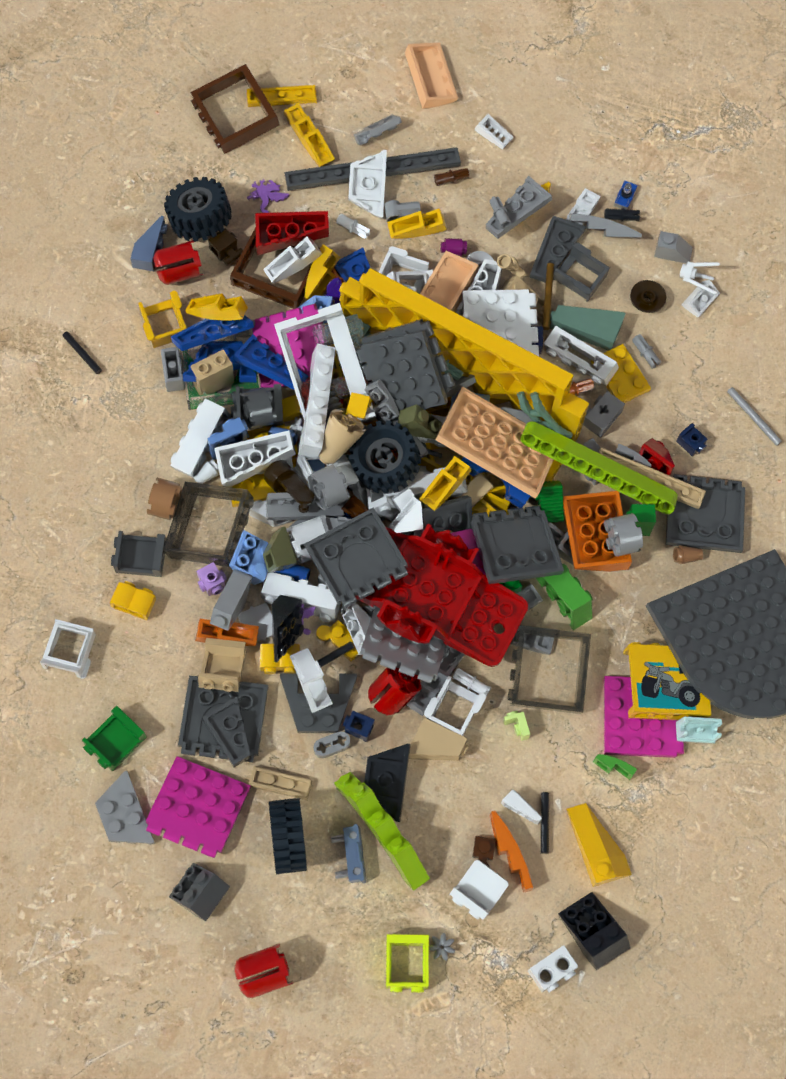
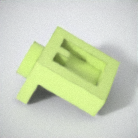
(521, 726)

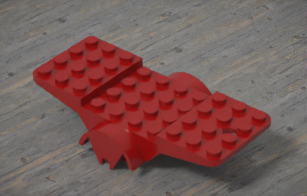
(448, 598)

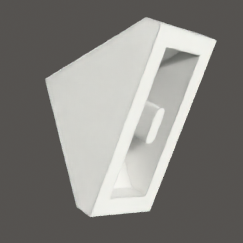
(409, 518)

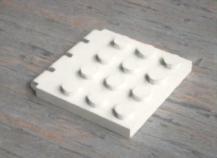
(504, 314)

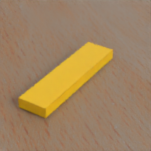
(285, 95)

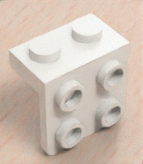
(382, 504)
(479, 889)

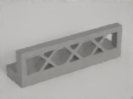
(283, 507)

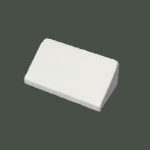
(700, 299)

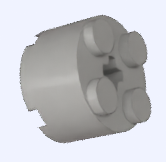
(328, 487)
(623, 535)

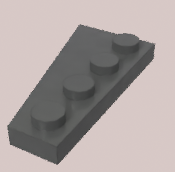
(556, 245)

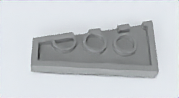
(524, 203)

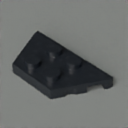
(387, 778)

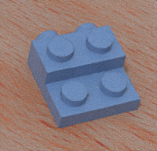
(233, 431)

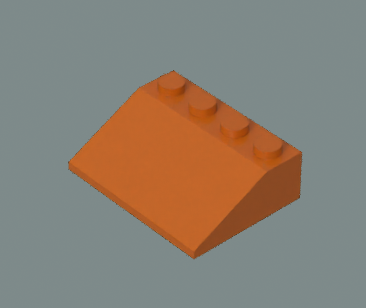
(587, 533)

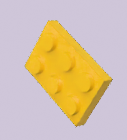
(628, 380)

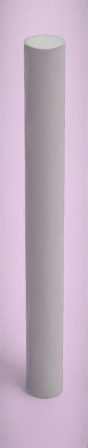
(754, 416)

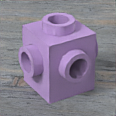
(211, 579)

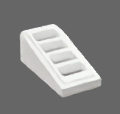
(493, 124)
(518, 805)

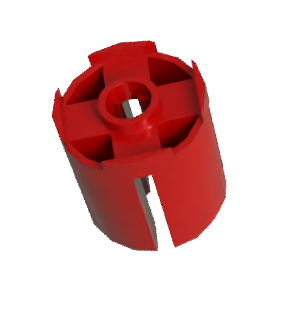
(175, 254)
(394, 690)
(266, 981)

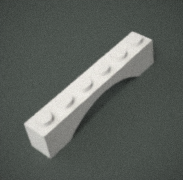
(315, 418)

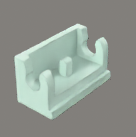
(698, 729)

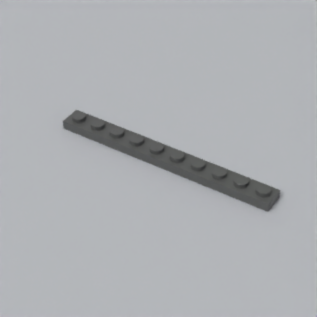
(394, 166)

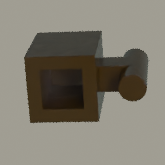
(225, 245)

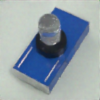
(625, 195)

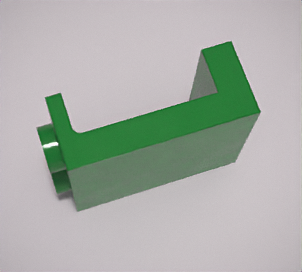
(114, 739)

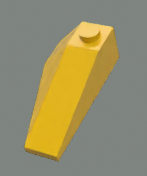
(599, 851)

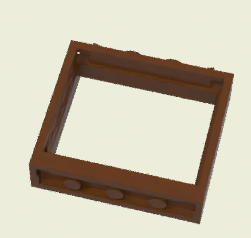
(247, 133)
(259, 287)

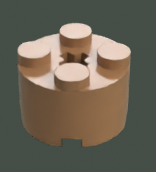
(164, 498)

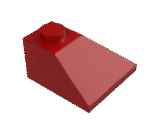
(657, 456)

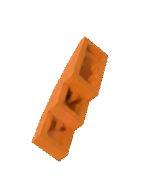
(507, 845)

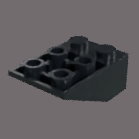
(286, 624)
(595, 930)

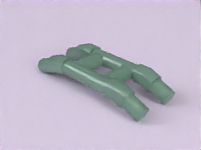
(540, 411)

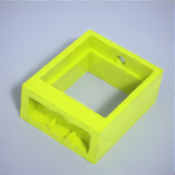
(407, 940)

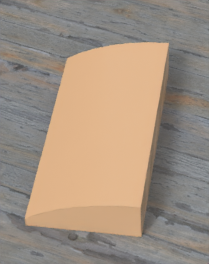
(430, 74)
(449, 280)

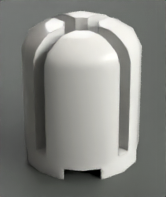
(302, 534)

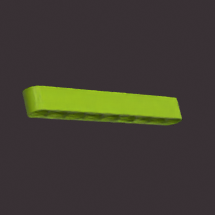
(599, 467)

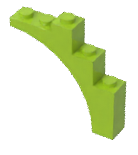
(384, 829)

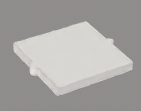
(258, 616)

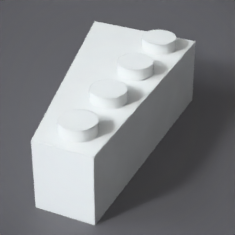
(486, 279)
(195, 443)
(317, 596)

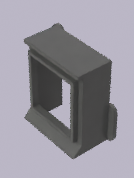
(583, 256)

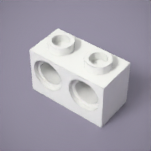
(550, 965)

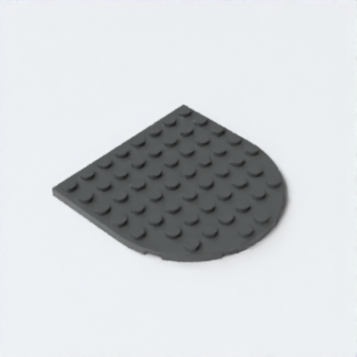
(732, 636)

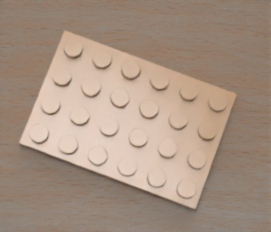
(493, 442)

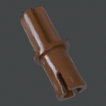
(451, 176)

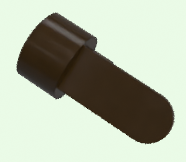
(284, 479)

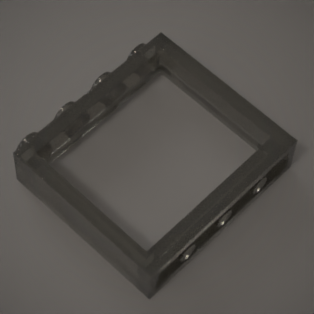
(182, 515)
(584, 639)

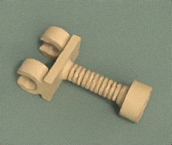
(510, 262)

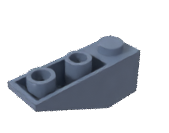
(147, 245)

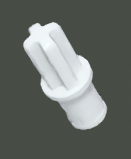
(353, 226)
(471, 682)

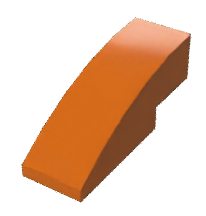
(237, 632)

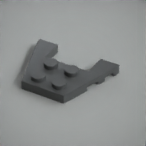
(324, 720)

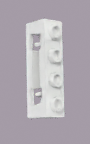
(604, 373)

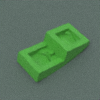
(607, 763)

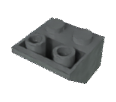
(199, 891)

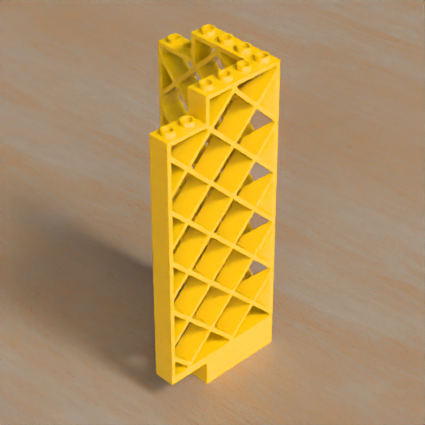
(496, 363)

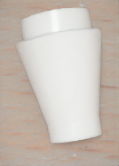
(207, 472)

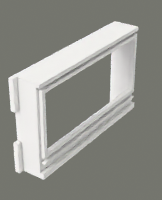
(343, 345)

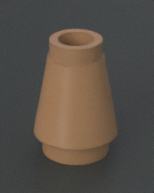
(686, 554)

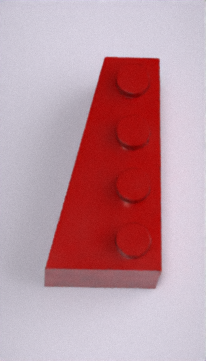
(288, 229)

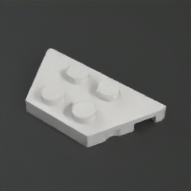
(368, 183)

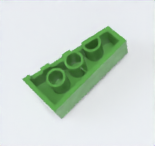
(570, 597)

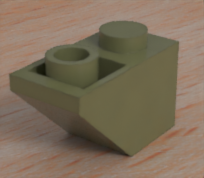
(419, 422)
(279, 552)

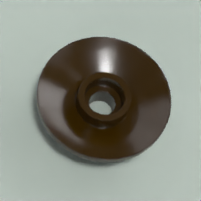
(650, 290)

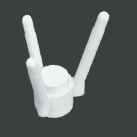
(688, 272)

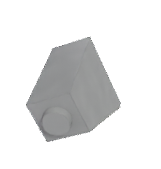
(231, 600)

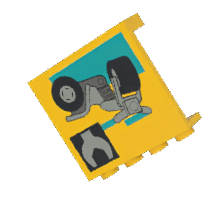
(660, 685)

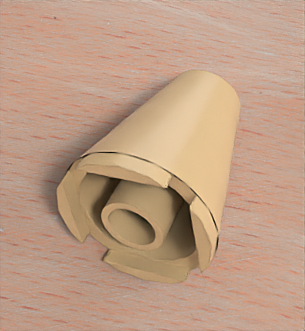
(339, 436)

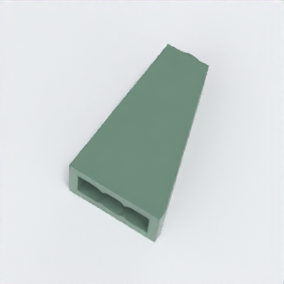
(588, 324)

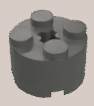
(257, 408)

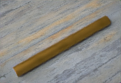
(548, 296)

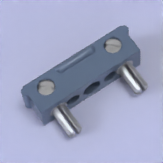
(354, 854)

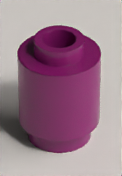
(455, 246)

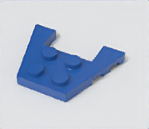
(230, 347)

